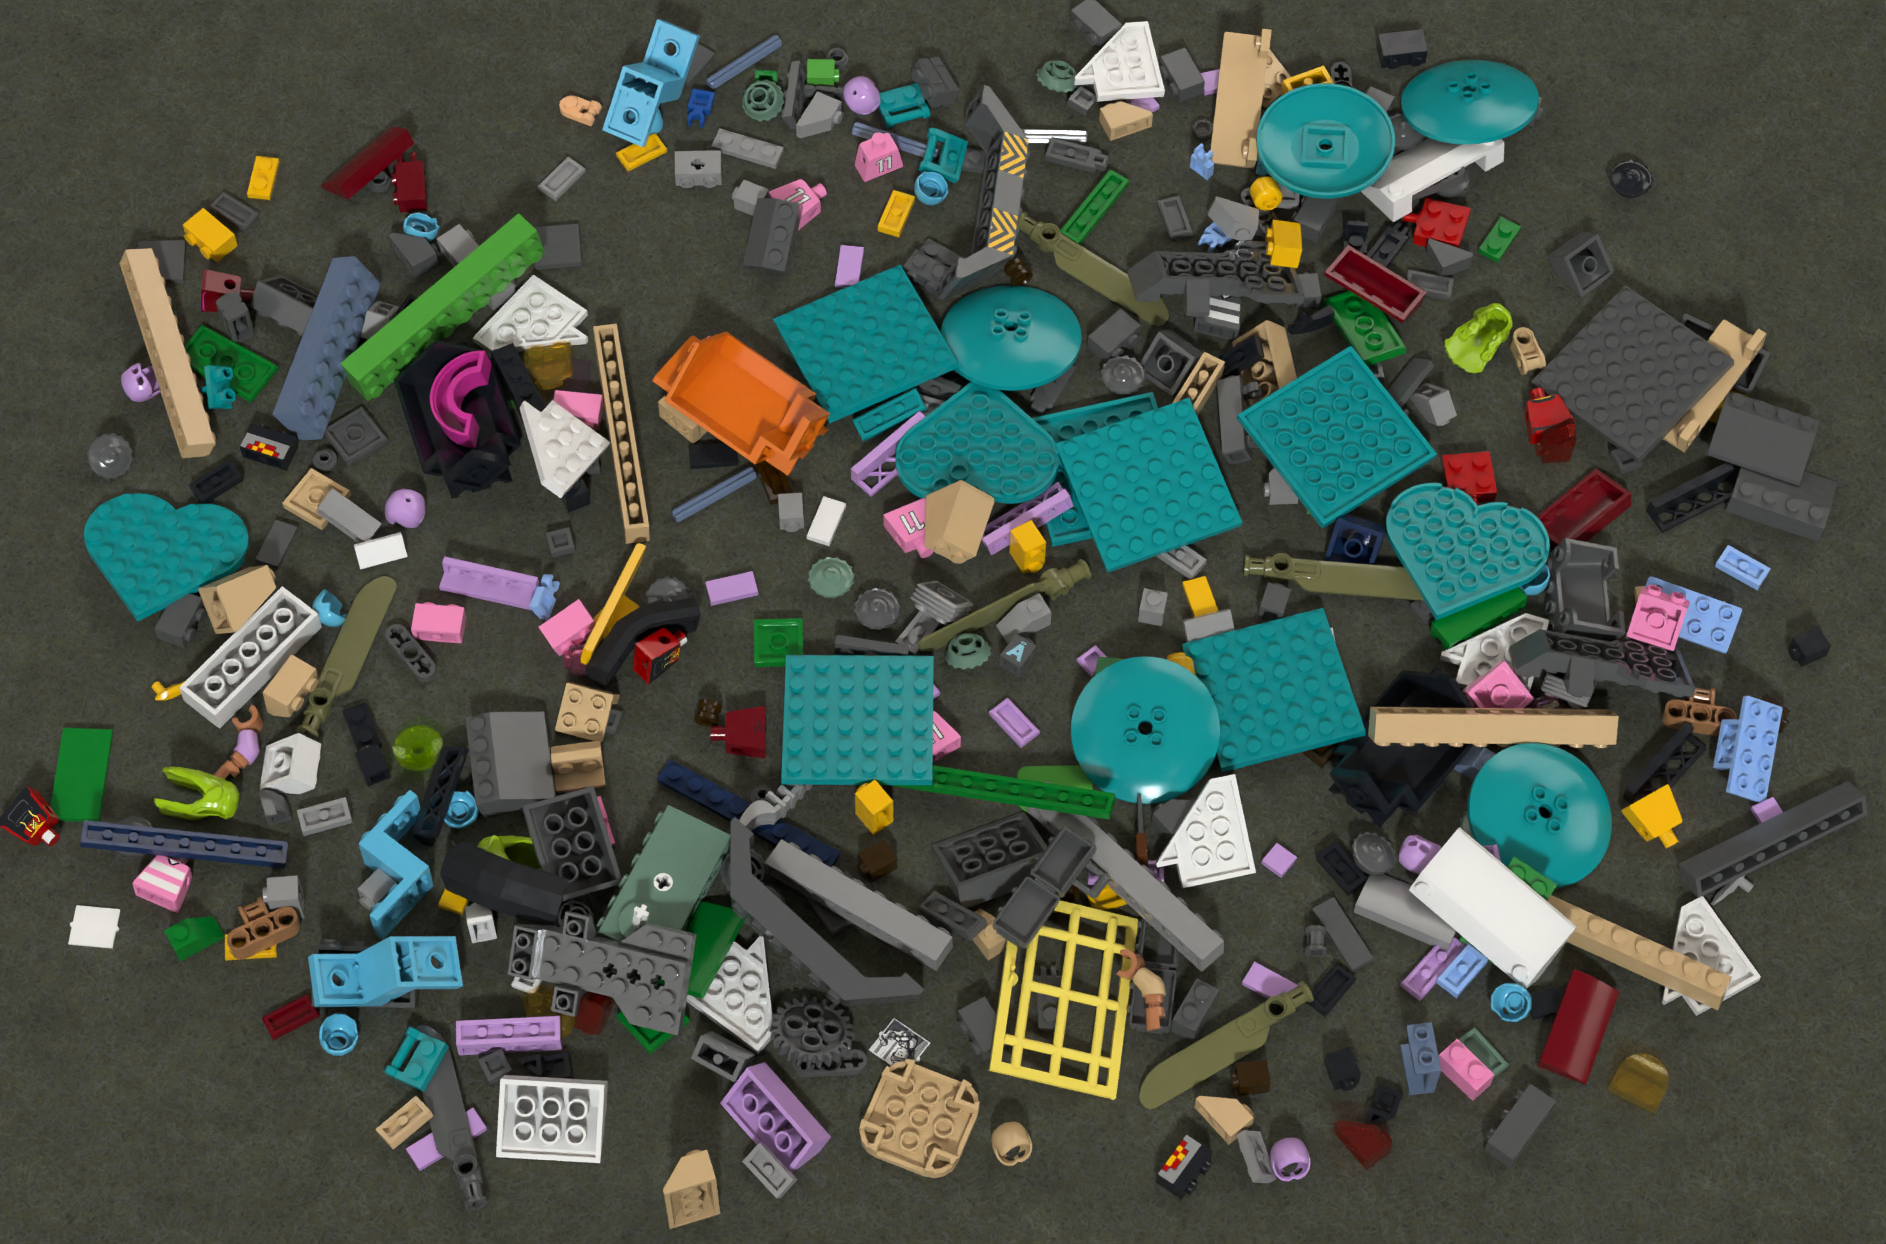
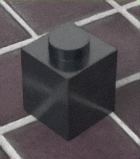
(1809, 647)
(372, 764)
(1342, 1069)

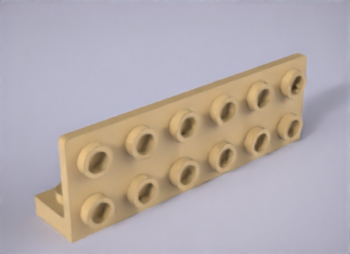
(1239, 98)
(1741, 348)

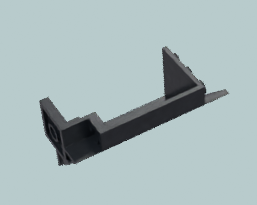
(439, 455)
(1400, 776)

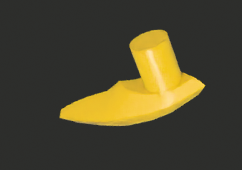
(166, 693)

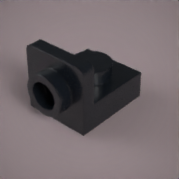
(1356, 235)

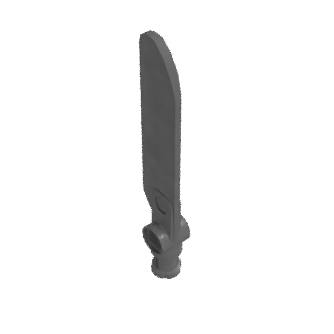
(451, 1125)

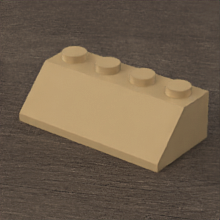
(1276, 367)
(691, 1190)

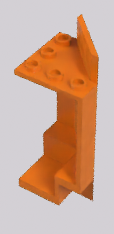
(743, 400)

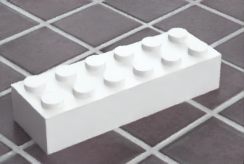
(250, 657)

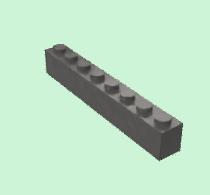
(1317, 212)
(1773, 839)

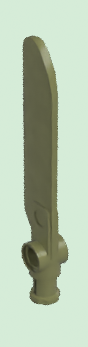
(1092, 270)
(1336, 576)
(1051, 584)
(348, 651)
(1218, 1049)

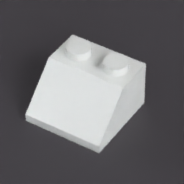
(291, 765)

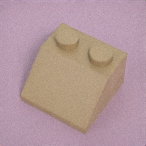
(290, 687)

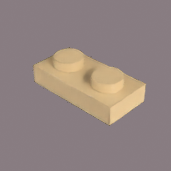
(404, 1122)

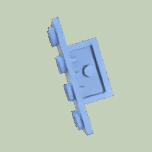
(1706, 620)
(1748, 748)

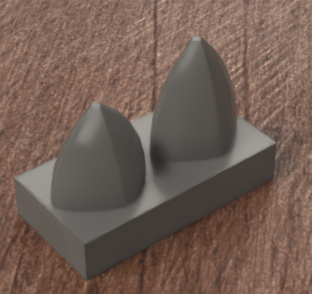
(939, 388)

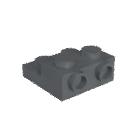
(929, 265)

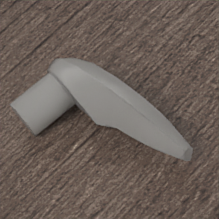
(1730, 887)

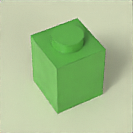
(822, 72)

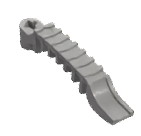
(773, 807)

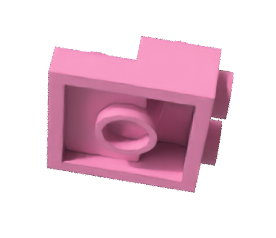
(1658, 617)
(1498, 689)

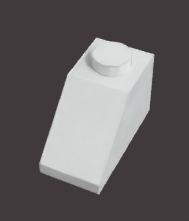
(480, 923)

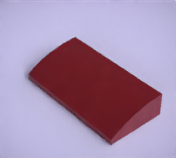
(369, 162)
(1376, 284)
(1585, 509)
(1578, 1027)

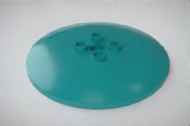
(1470, 102)
(1330, 115)
(1022, 359)
(1153, 764)
(1507, 803)

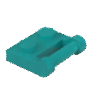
(899, 100)
(950, 157)
(423, 1062)

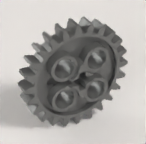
(811, 1032)

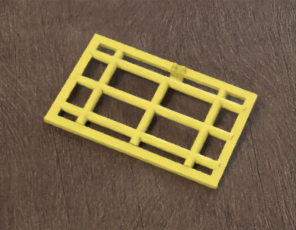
(1094, 1059)

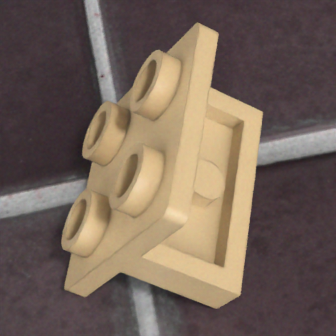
(577, 766)

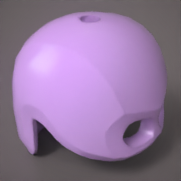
(867, 96)
(140, 384)
(405, 513)
(1417, 853)
(1287, 1152)

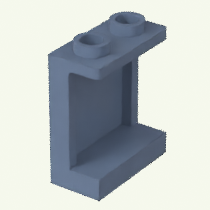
(1420, 1059)

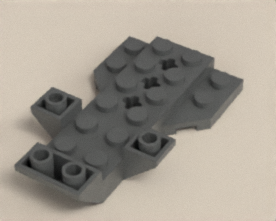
(1198, 275)
(1601, 660)
(582, 962)

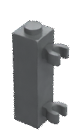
(1232, 400)

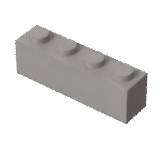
(456, 246)

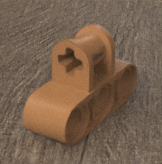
(1699, 705)
(256, 919)

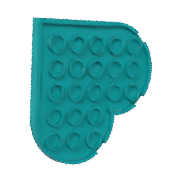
(981, 441)
(1461, 549)
(162, 552)

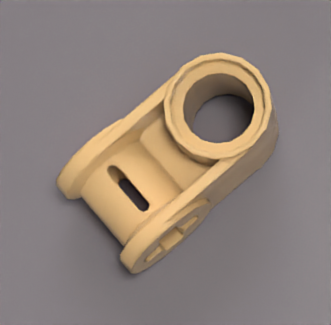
(1527, 355)

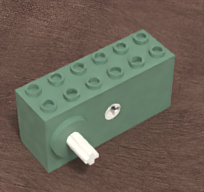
(667, 876)

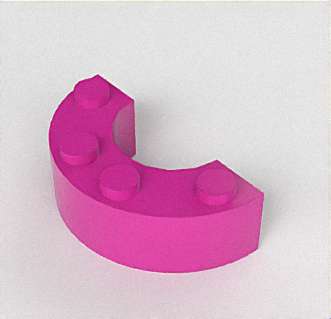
(449, 390)

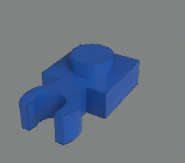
(700, 105)

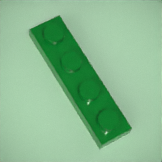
(1095, 207)

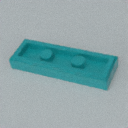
(889, 414)

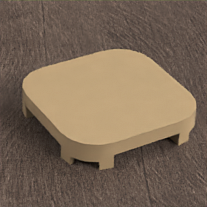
(919, 1119)

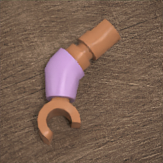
(247, 745)

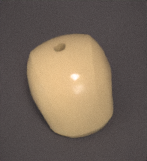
(1007, 1137)

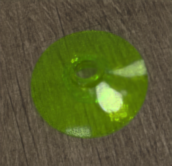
(415, 738)

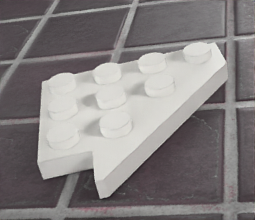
(1125, 66)
(534, 318)
(560, 445)
(1489, 648)
(1211, 838)
(1706, 940)
(740, 996)

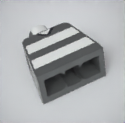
(1223, 318)

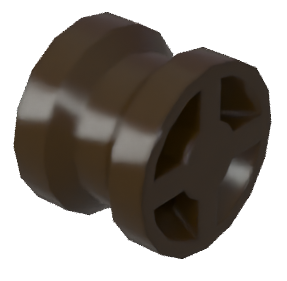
(1018, 272)
(708, 712)

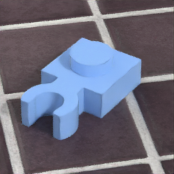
(1202, 162)
(1213, 236)
(543, 599)

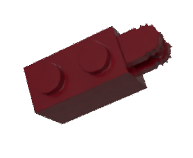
(410, 184)

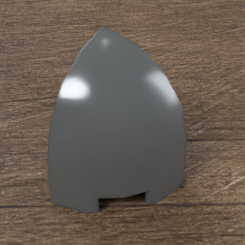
(274, 807)

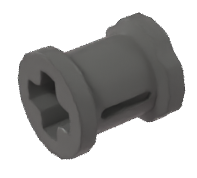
(1315, 941)

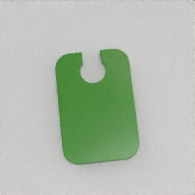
(1062, 775)

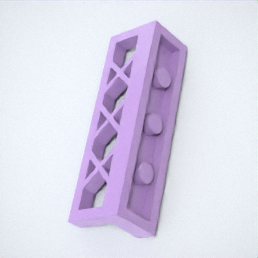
(880, 455)
(1039, 514)
(488, 583)
(508, 1034)

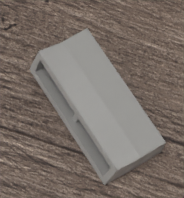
(348, 517)

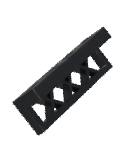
(1689, 490)
(1661, 759)
(439, 794)

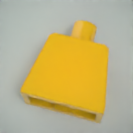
(1655, 816)

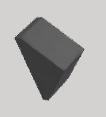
(1447, 258)

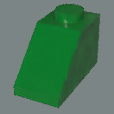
(193, 935)

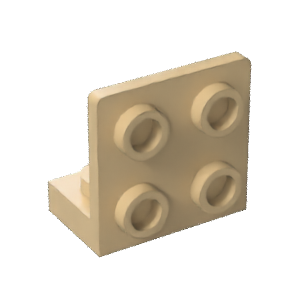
(1274, 78)
(680, 422)
(585, 711)

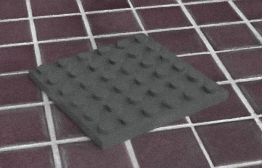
(1633, 373)

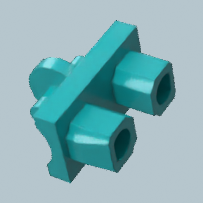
(218, 387)

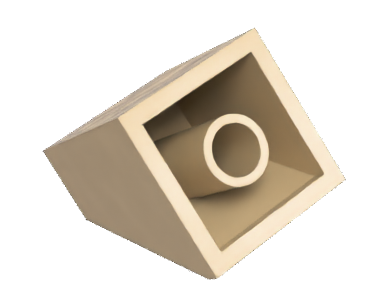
(956, 520)
(237, 597)

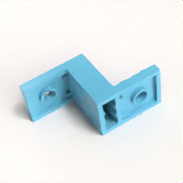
(651, 82)
(383, 851)
(385, 971)

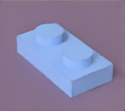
(1742, 567)
(1462, 971)

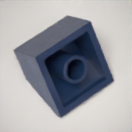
(1355, 540)

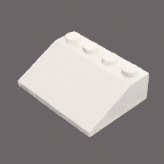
(551, 1118)

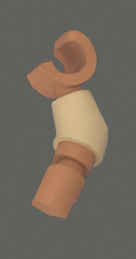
(1149, 984)

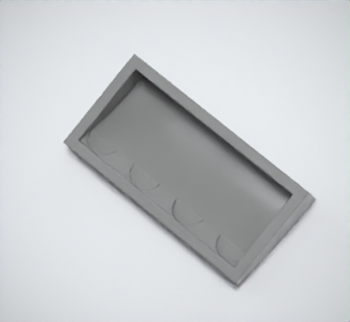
(1394, 906)

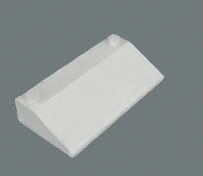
(1423, 167)
(1492, 908)

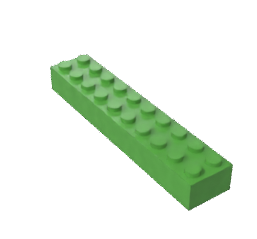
(443, 307)

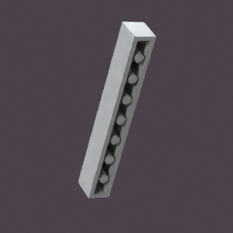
(859, 904)

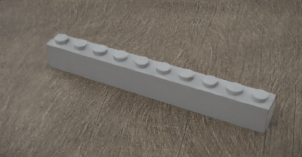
(1141, 890)

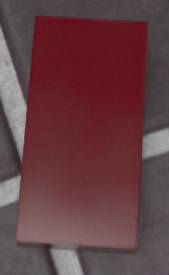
(290, 1017)

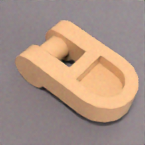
(572, 107)

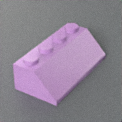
(774, 1117)

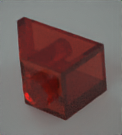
(1557, 442)
(594, 1013)
(1364, 1141)

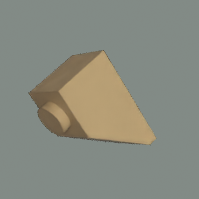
(1124, 119)
(988, 940)
(1225, 1115)

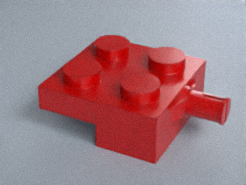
(1439, 222)
(1470, 474)

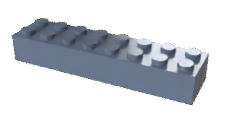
(326, 342)

